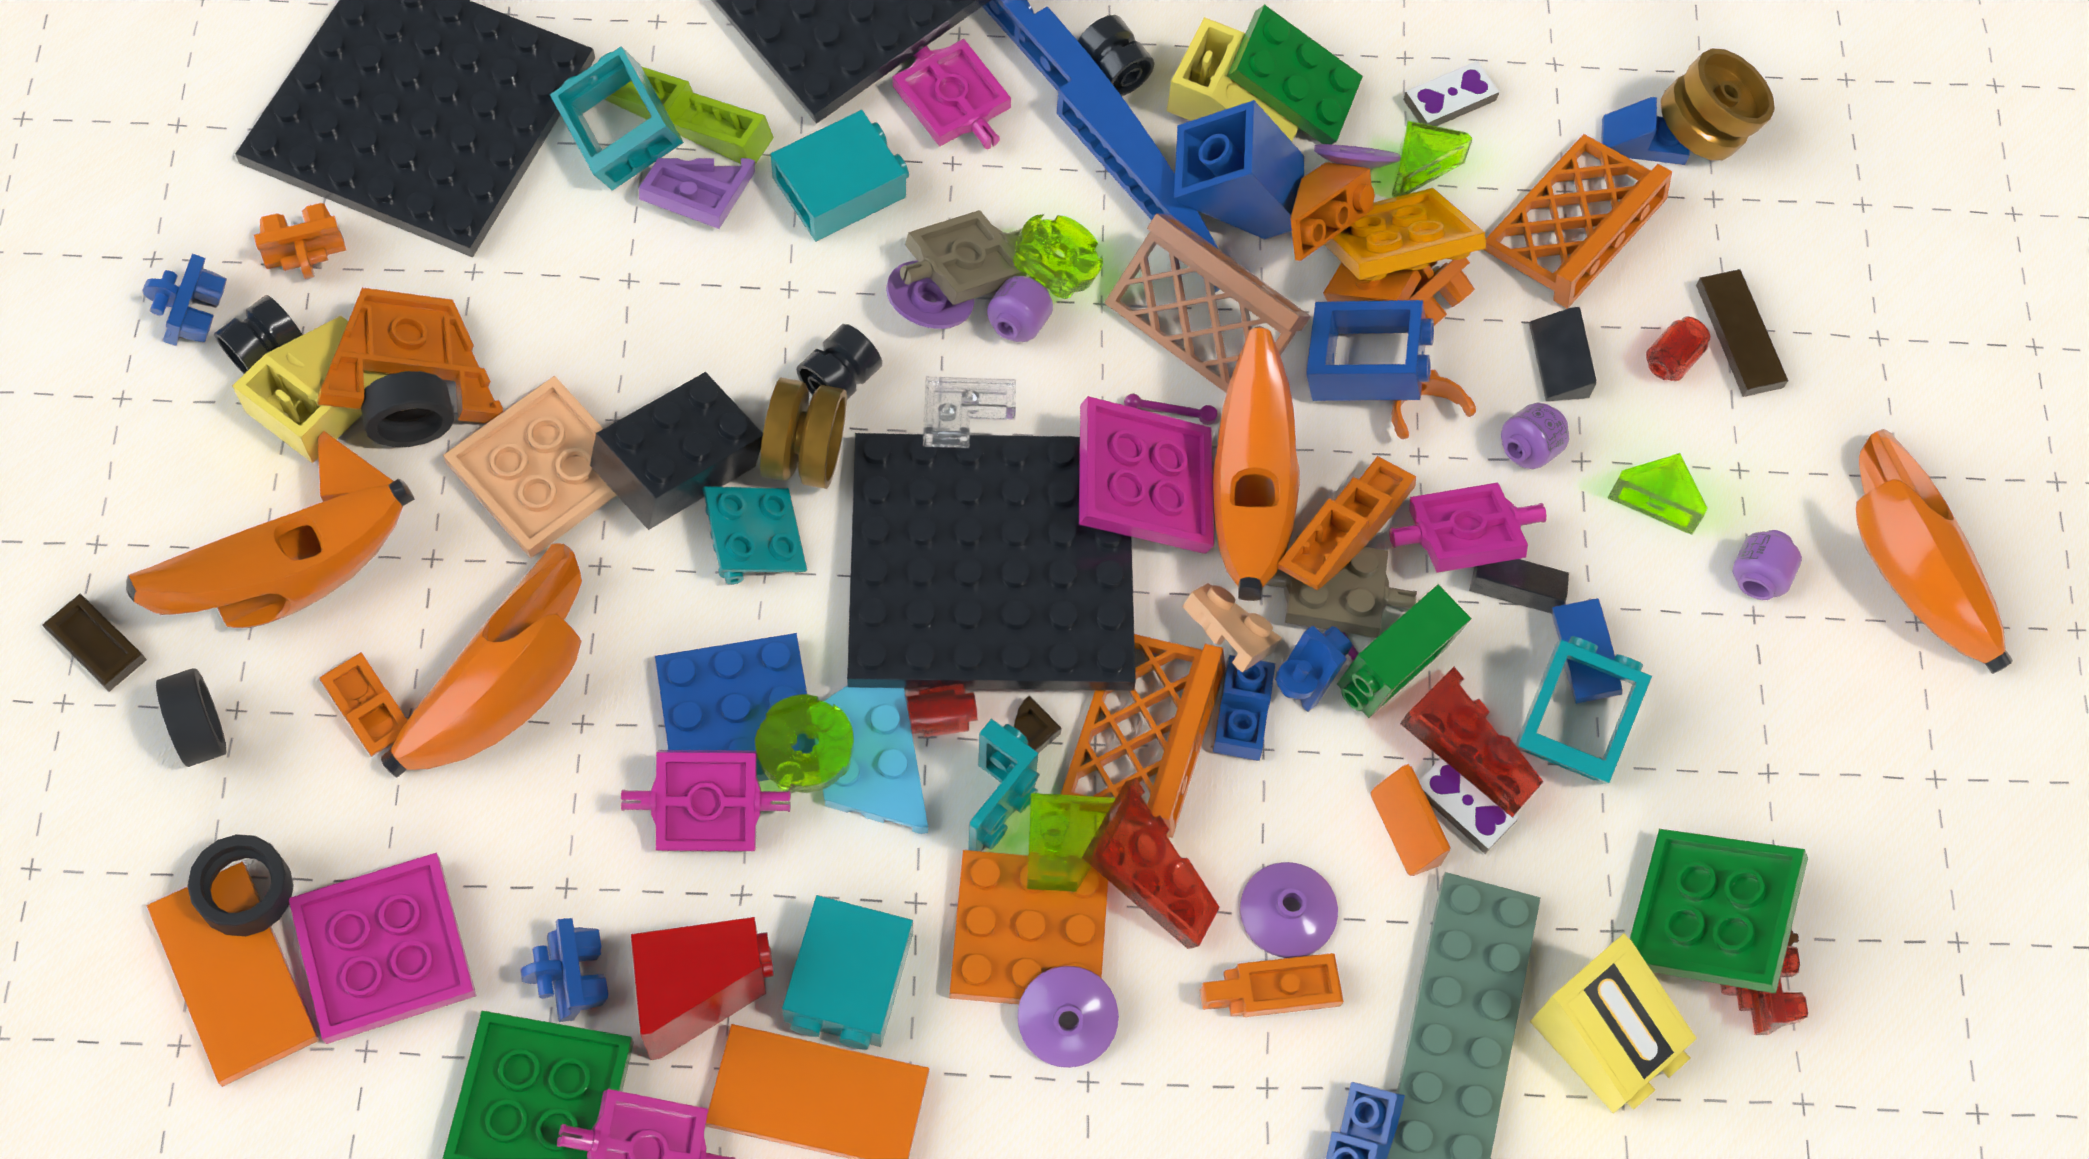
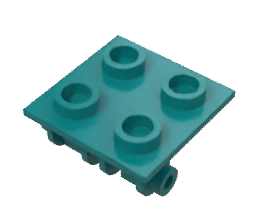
(753, 531)

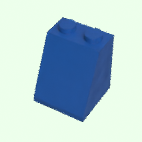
(1239, 170)

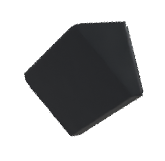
(1563, 355)
(1522, 584)

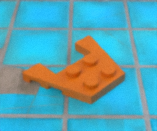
(403, 334)

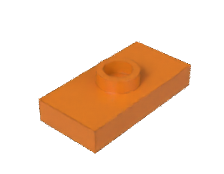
(1394, 287)

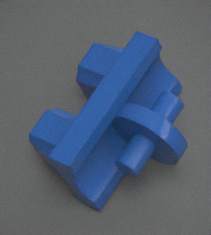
(196, 284)
(1313, 665)
(566, 949)

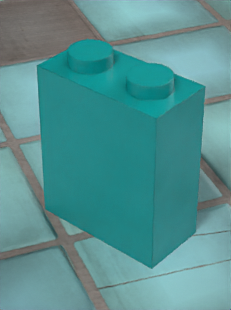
(839, 174)
(847, 973)

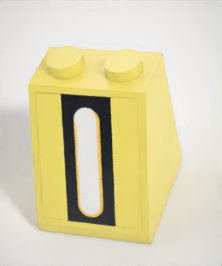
(1616, 1026)

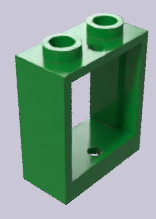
(1402, 651)

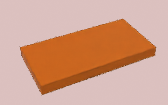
(233, 984)
(816, 1096)

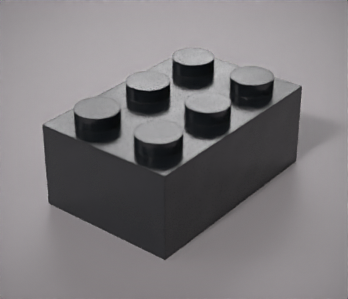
(675, 448)

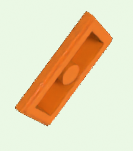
(1410, 821)

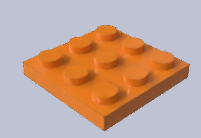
(1016, 932)

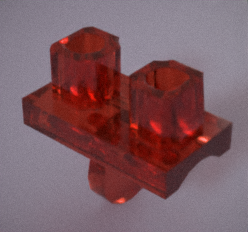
(1773, 1010)

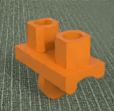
(301, 243)
(1447, 280)

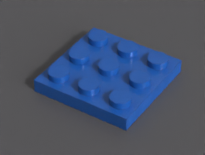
(723, 693)

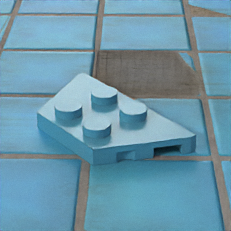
(883, 766)

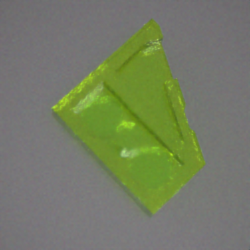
(1059, 837)

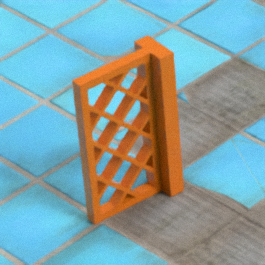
(1604, 241)
(1185, 729)

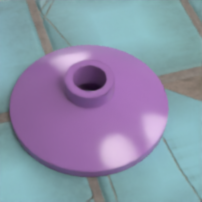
(1356, 156)
(925, 302)
(1284, 931)
(1062, 991)

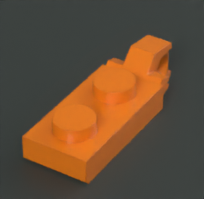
(1276, 986)

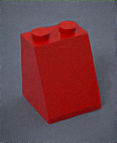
(696, 979)

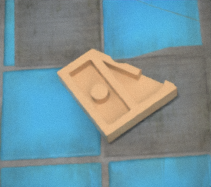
(1224, 619)

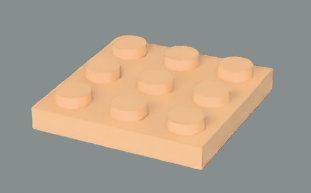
(534, 466)

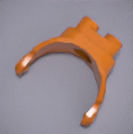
(1437, 387)

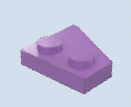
(696, 187)

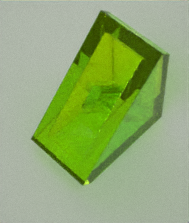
(1427, 155)
(1663, 492)

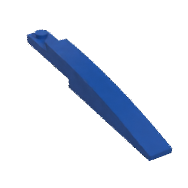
(1096, 110)

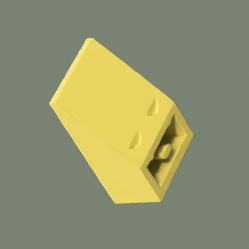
(1202, 80)
(285, 387)

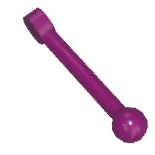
(1206, 414)

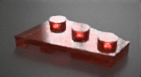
(1466, 741)
(1146, 868)

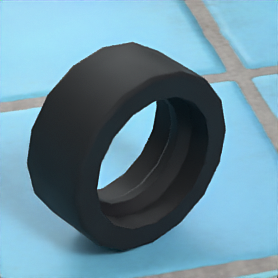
(402, 391)
(190, 717)
(220, 855)

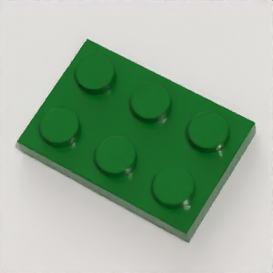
(1295, 76)

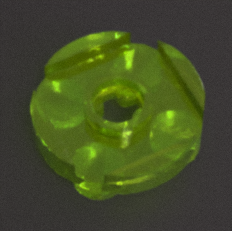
(1038, 259)
(792, 768)

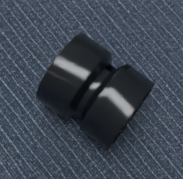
(1117, 53)
(261, 332)
(846, 361)

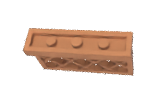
(1216, 270)

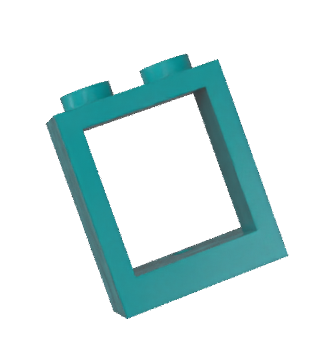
(636, 148)
(1563, 755)

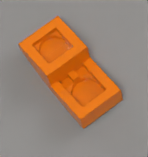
(365, 703)

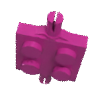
(952, 93)
(1468, 527)
(706, 800)
(641, 1129)

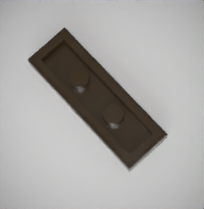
(1741, 333)

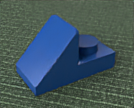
(1642, 134)

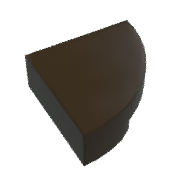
(1036, 724)

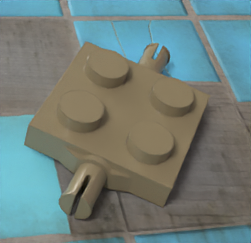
(962, 256)
(1349, 600)

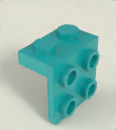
(1012, 763)

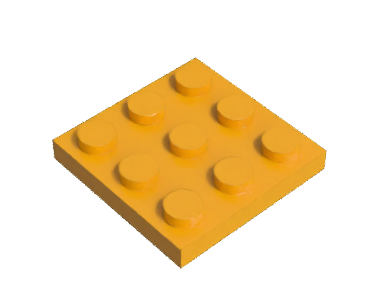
(1406, 235)

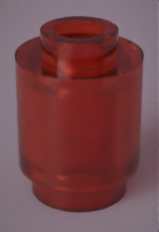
(1678, 349)
(941, 710)

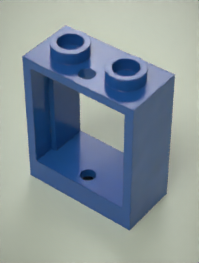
(1368, 381)

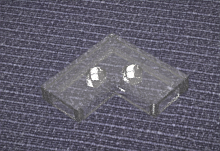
(956, 400)

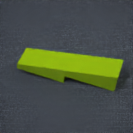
(706, 121)

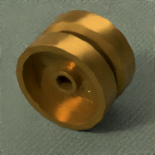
(1717, 104)
(803, 433)

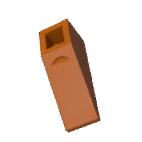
(1328, 204)

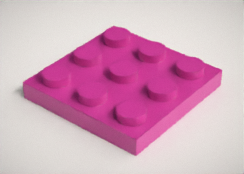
(1146, 475)
(381, 948)

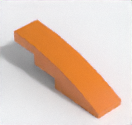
(1347, 523)

